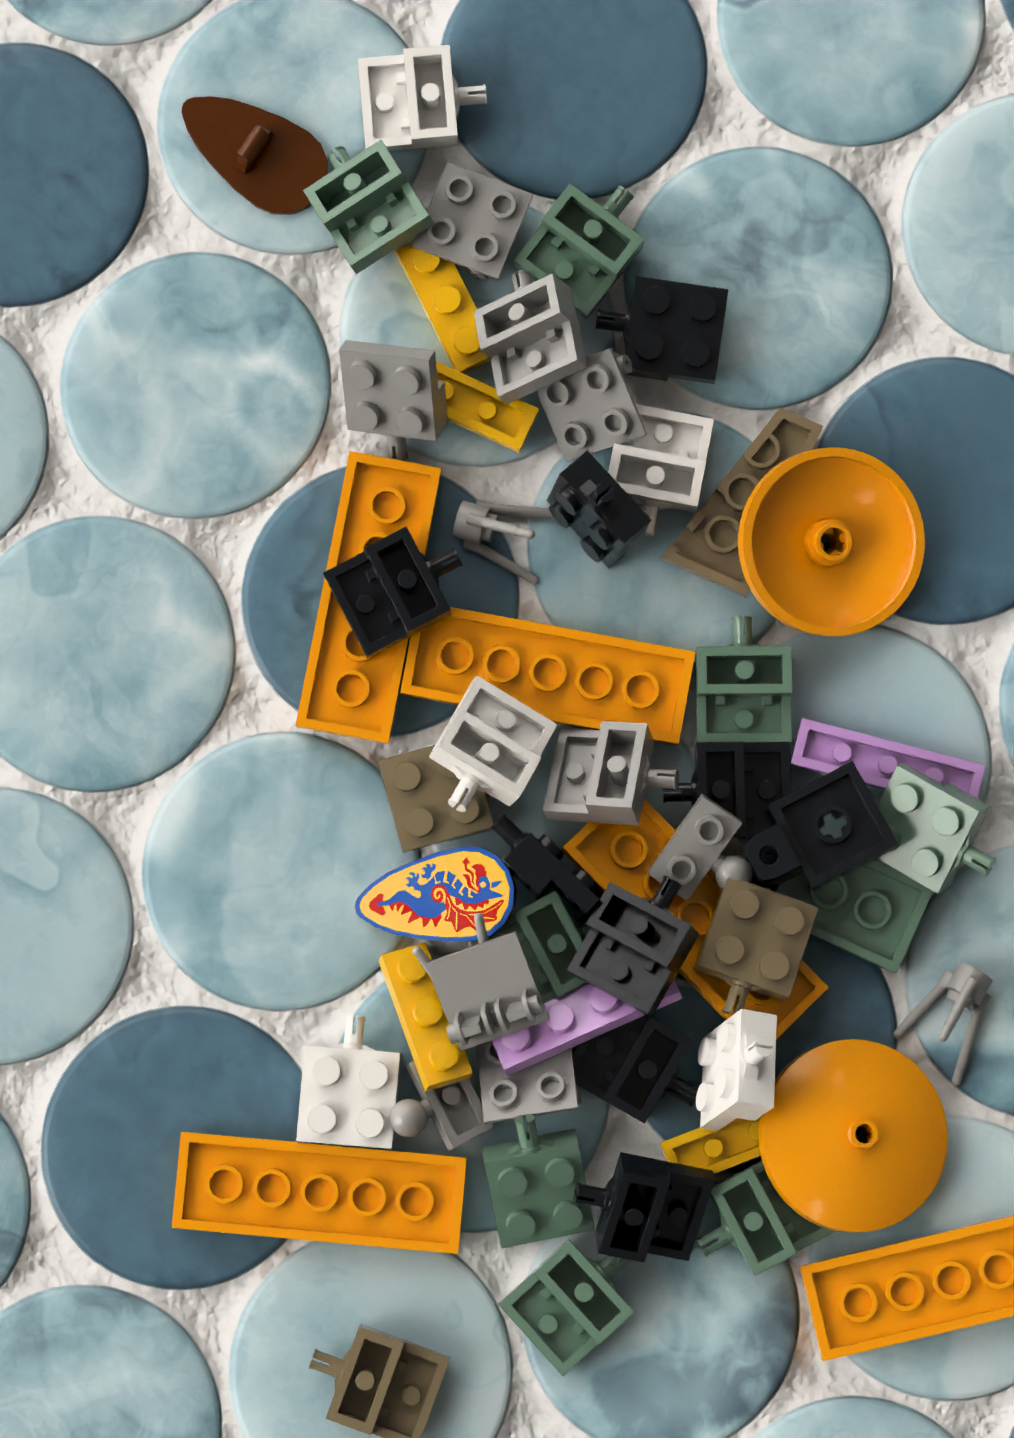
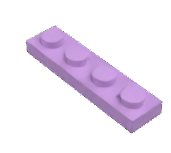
(828, 747)
(572, 1021)

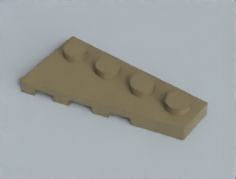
(711, 537)

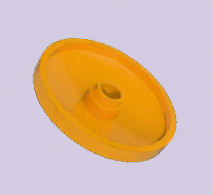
(871, 532)
(813, 1145)

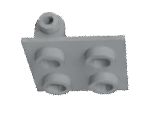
(473, 221)
(593, 406)
(487, 991)
(534, 1090)

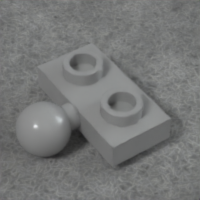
(698, 848)
(453, 1109)

